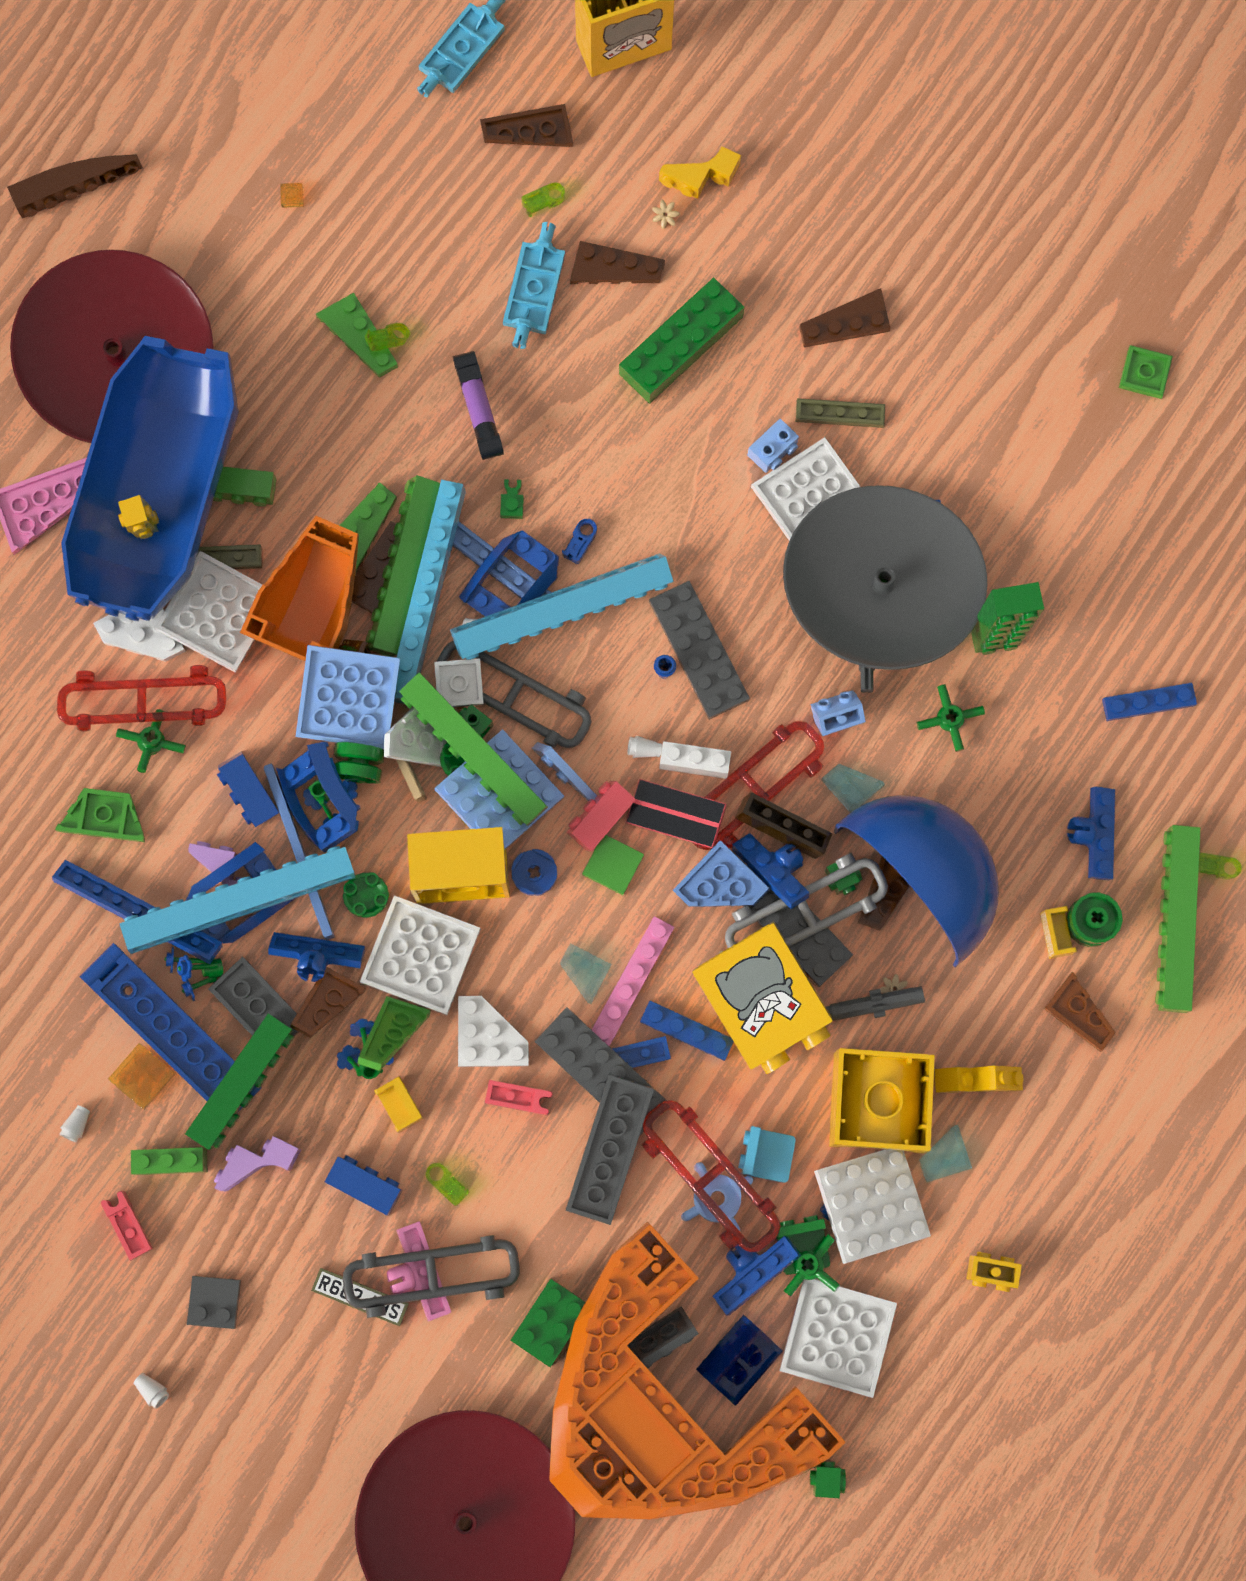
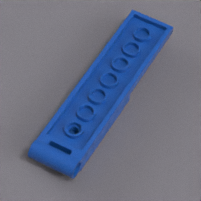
(159, 1021)

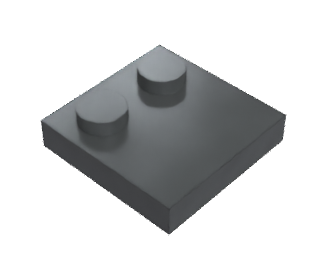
(213, 1302)

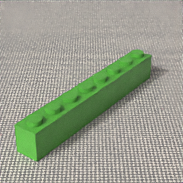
(403, 566)
(469, 745)
(1179, 919)

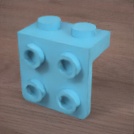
(767, 1154)

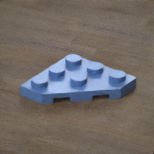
(721, 881)

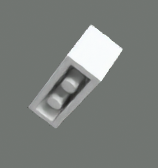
(695, 760)

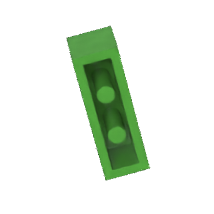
(246, 486)
(168, 1161)

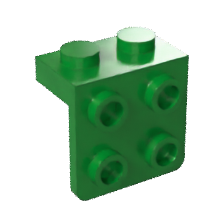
(804, 1237)

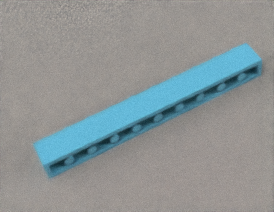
(429, 582)
(561, 605)
(236, 900)

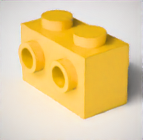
(138, 517)
(1001, 1272)

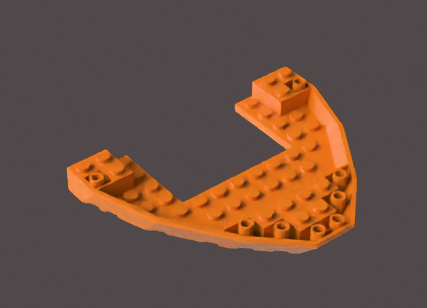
(626, 1441)

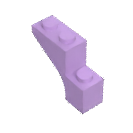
(213, 858)
(244, 1162)

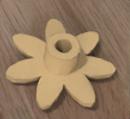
(662, 217)
(894, 983)

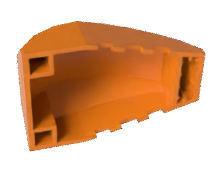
(308, 592)

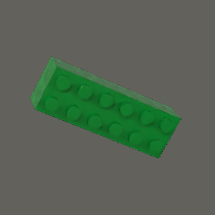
(681, 340)
(1007, 618)
(239, 1082)

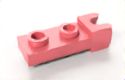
(516, 1097)
(127, 1226)

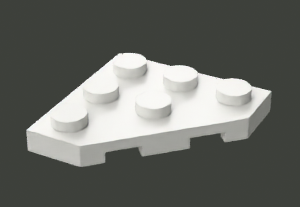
(138, 636)
(413, 741)
(487, 1037)

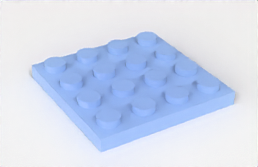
(347, 696)
(480, 808)

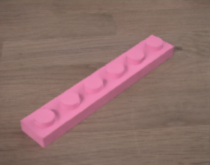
(632, 980)

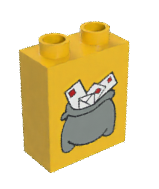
(622, 31)
(764, 998)

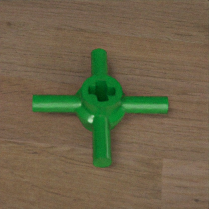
(947, 725)
(150, 748)
(817, 1272)

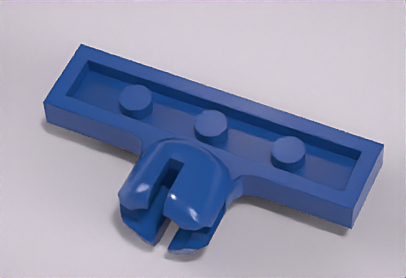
(1097, 833)
(774, 868)
(315, 953)
(754, 1272)

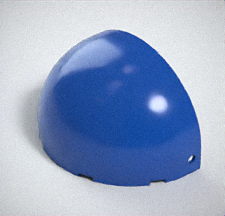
(938, 859)

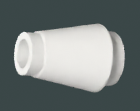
(643, 747)
(75, 1124)
(151, 1390)

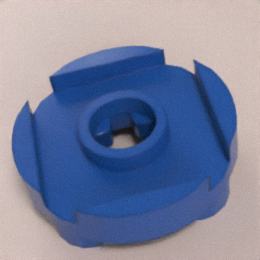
(538, 885)

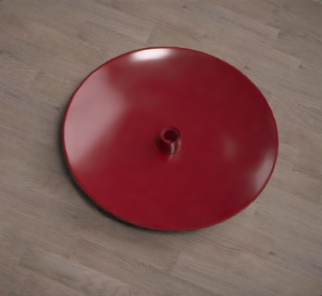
(81, 313)
(456, 1469)

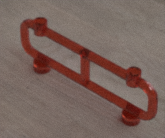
(86, 682)
(809, 765)
(731, 1236)

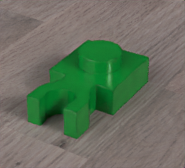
(512, 502)

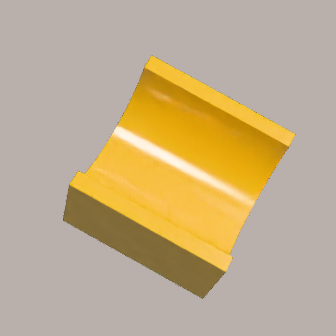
(458, 865)
(882, 1100)

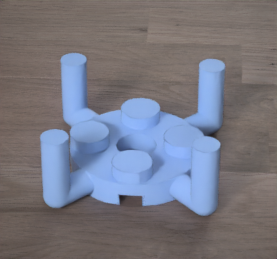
(731, 1194)

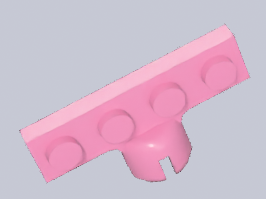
(415, 1273)

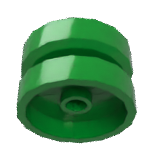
(358, 762)
(1107, 916)

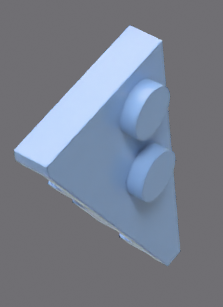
(564, 771)

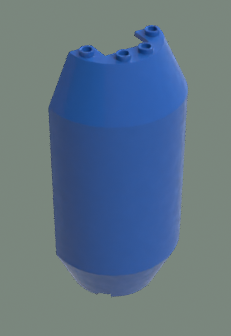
(159, 439)

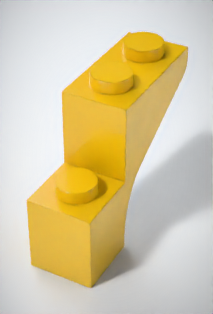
(692, 177)
(978, 1079)

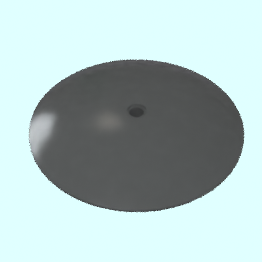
(895, 536)

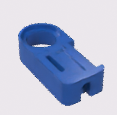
(579, 543)

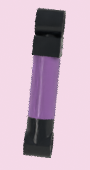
(478, 405)

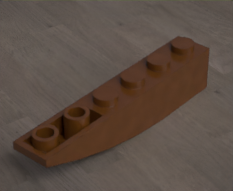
(69, 181)

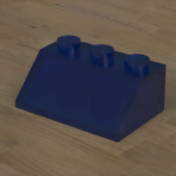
(739, 1360)

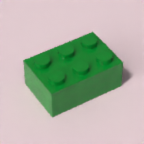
(549, 1323)

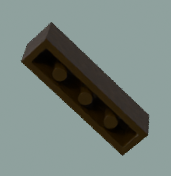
(783, 825)

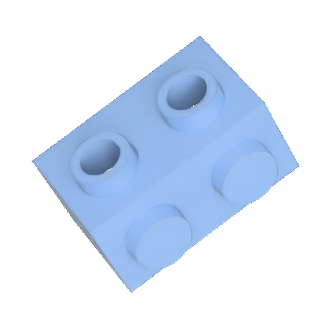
(773, 446)
(838, 712)

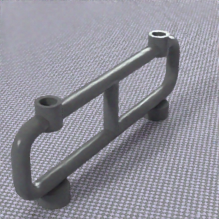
(572, 701)
(376, 1305)

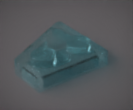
(851, 786)
(585, 971)
(946, 1156)

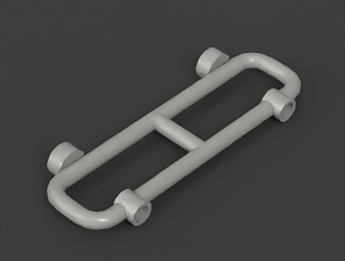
(847, 866)

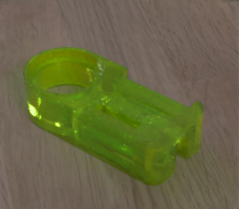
(540, 198)
(386, 338)
(1215, 865)
(448, 1185)

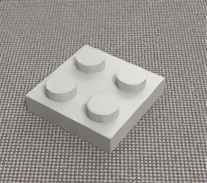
(460, 682)

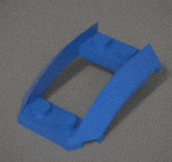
(528, 549)
(312, 763)
(254, 862)

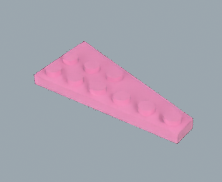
(38, 503)

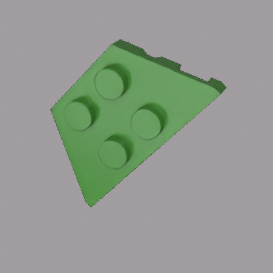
(103, 815)

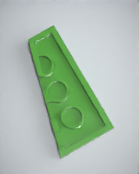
(350, 324)
(369, 517)
(390, 1031)

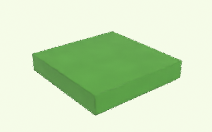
(1145, 372)
(613, 864)

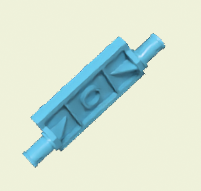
(461, 47)
(534, 286)

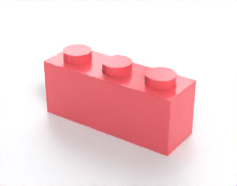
(600, 815)

